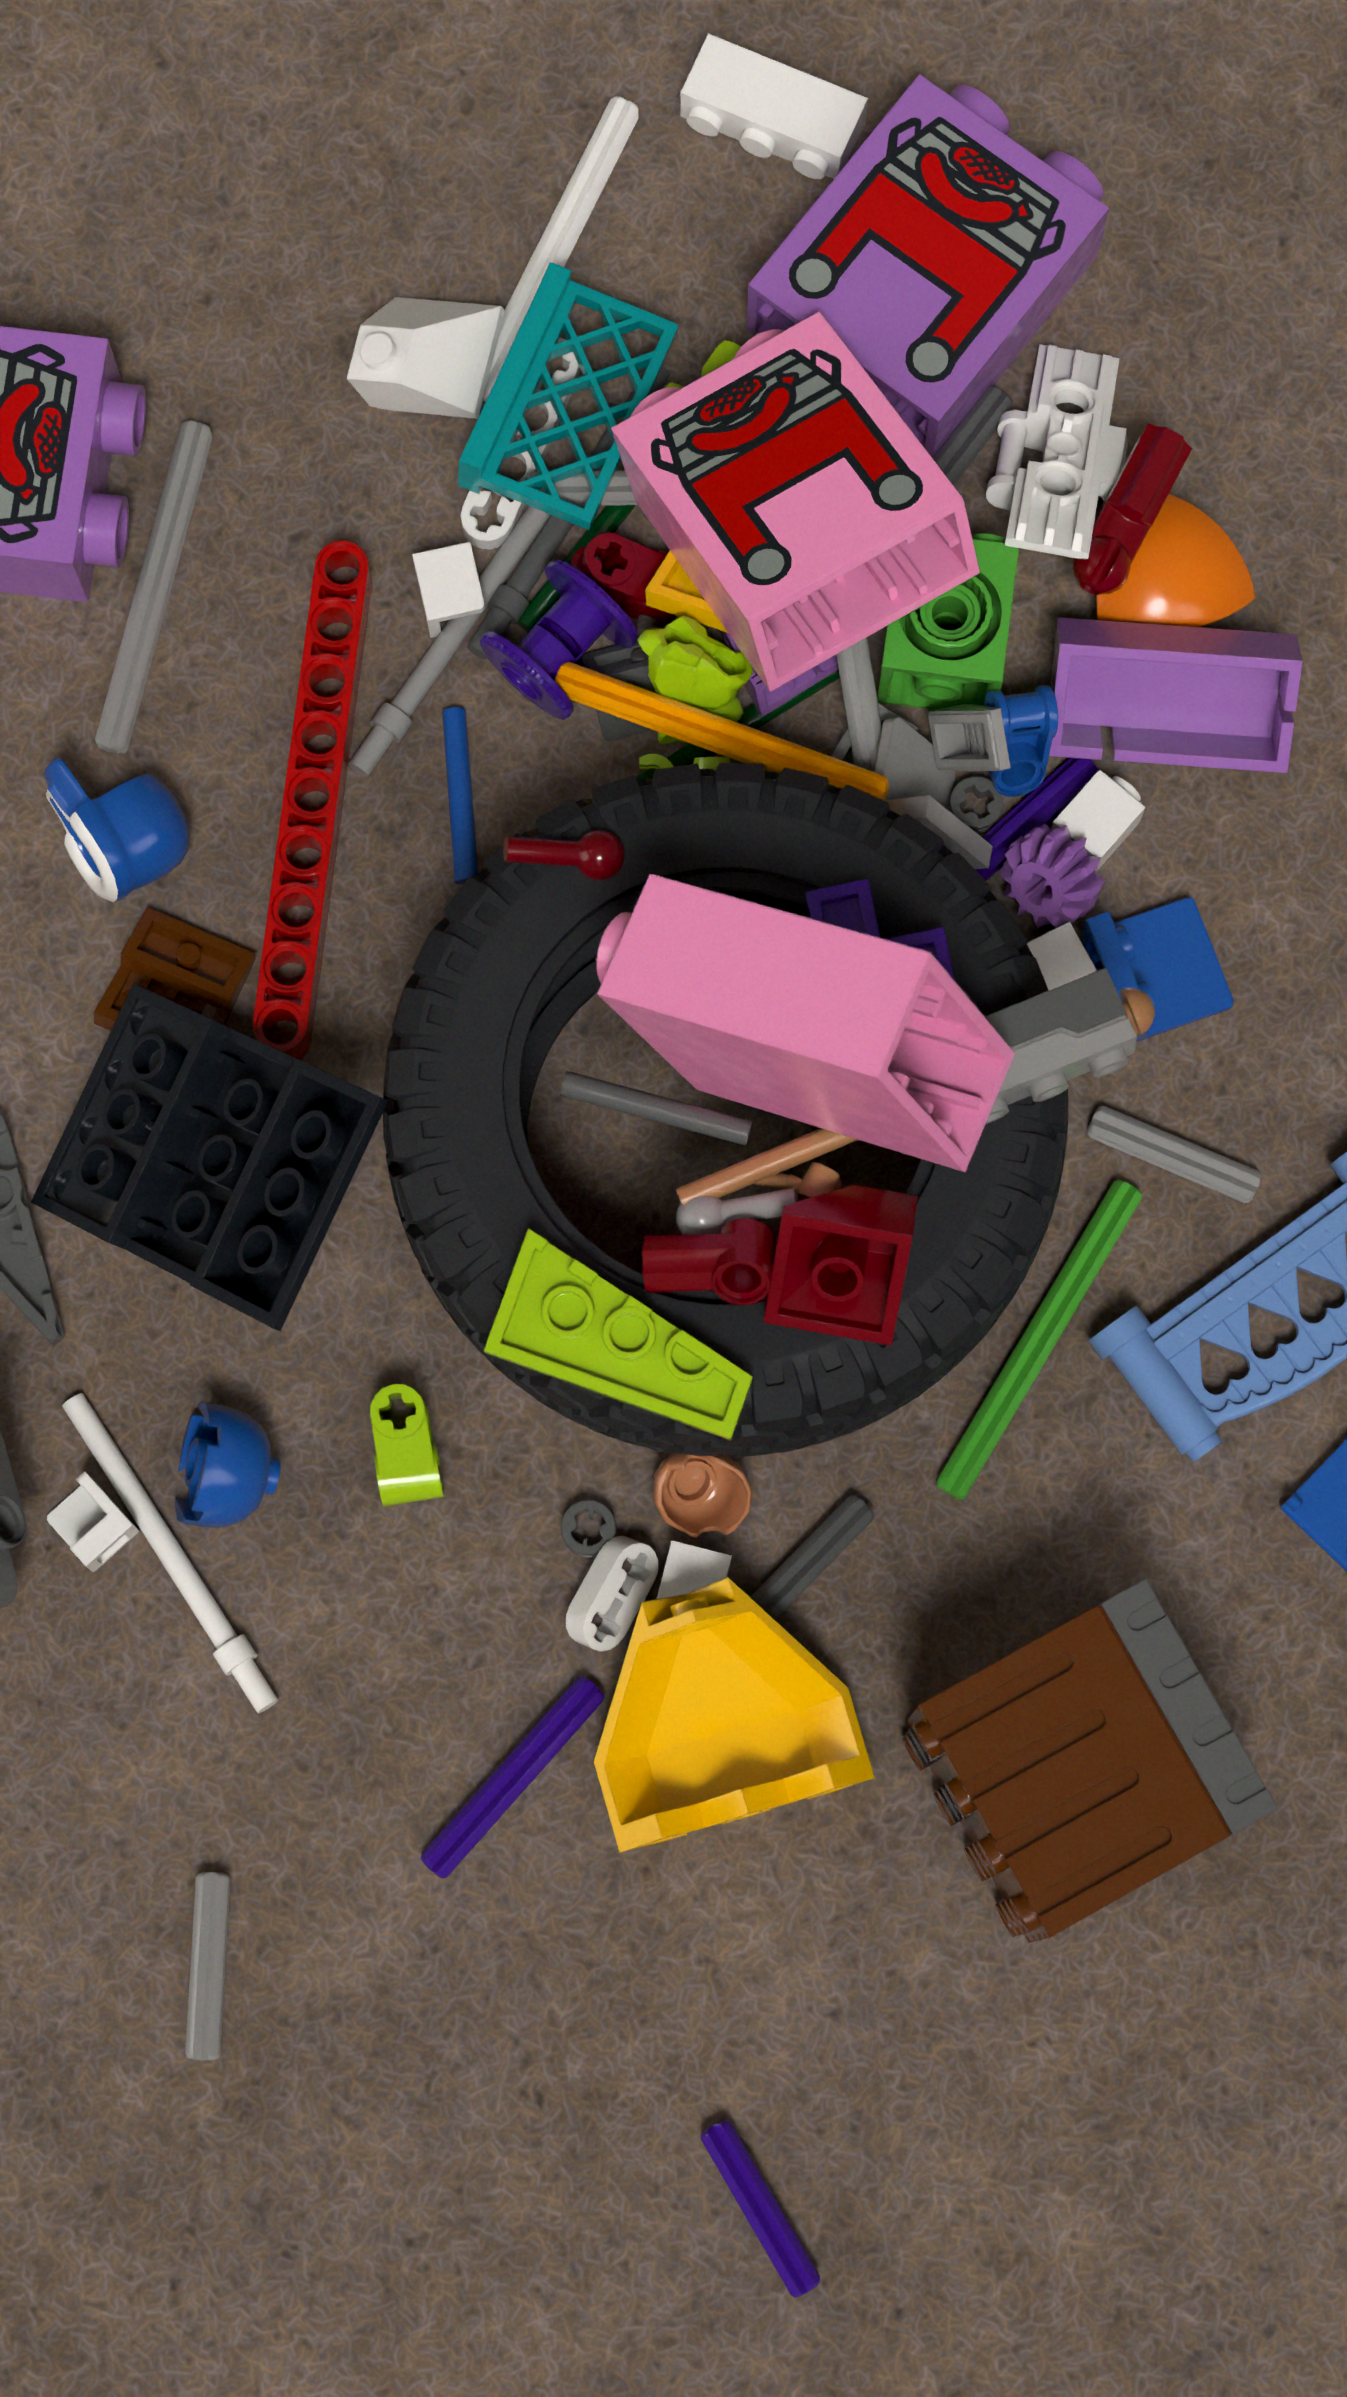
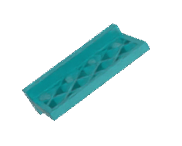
(520, 376)

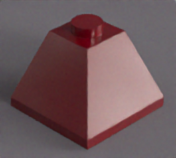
(842, 1263)

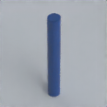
(459, 794)

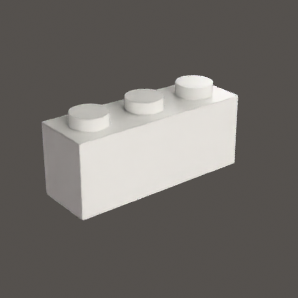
(772, 108)

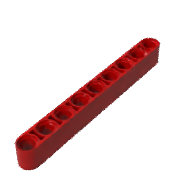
(307, 774)

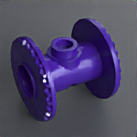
(559, 637)

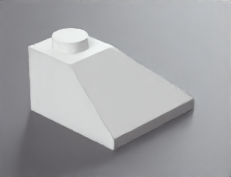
(426, 356)

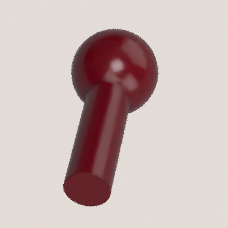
(596, 854)

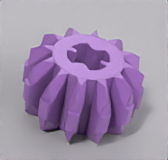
(1051, 876)

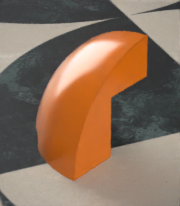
(1181, 573)

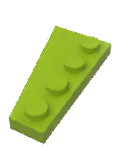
(593, 1335)

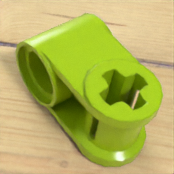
(405, 1457)

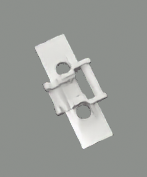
(1082, 454)

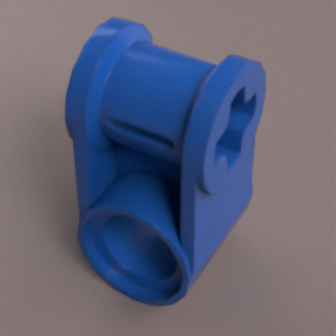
(1029, 729)

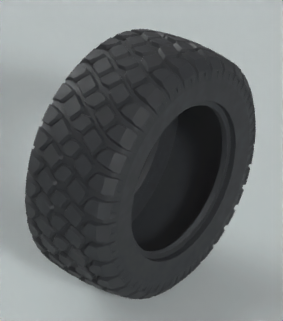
(521, 963)

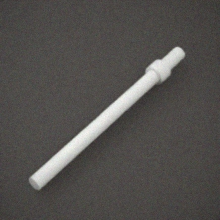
(233, 1651)

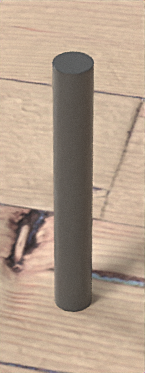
(656, 1108)

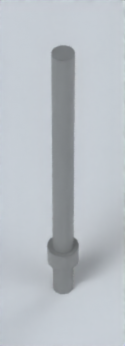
(394, 719)

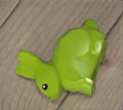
(695, 669)

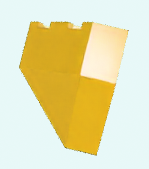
(720, 1720)

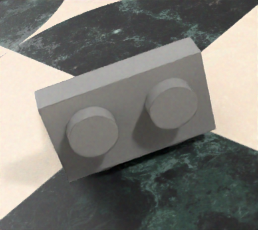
(925, 791)

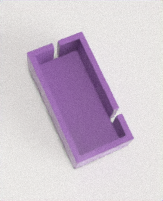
(1175, 694)

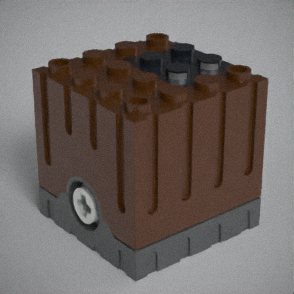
(1086, 1764)

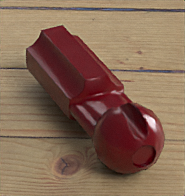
(1131, 509)

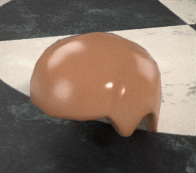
(701, 1493)

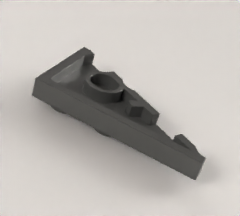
(21, 1257)

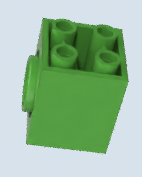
(957, 642)

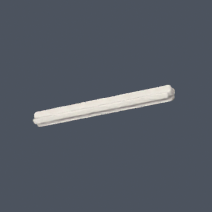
(567, 219)

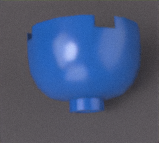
(224, 1467)

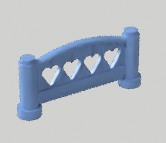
(1165, 1357)

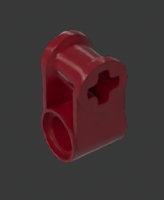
(628, 569)

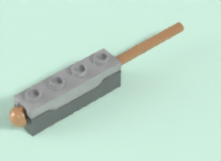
(1053, 1041)

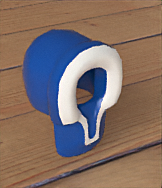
(121, 836)

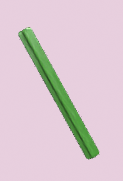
(1039, 1339)

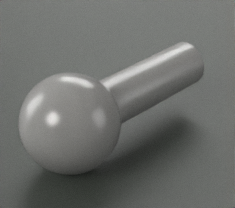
(710, 1213)

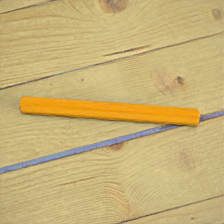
(709, 730)

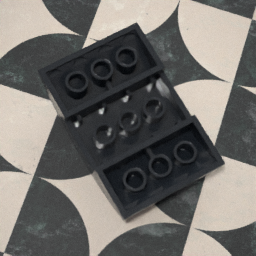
(209, 1155)

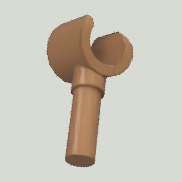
(817, 1181)

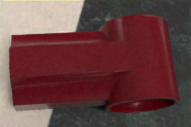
(730, 1263)

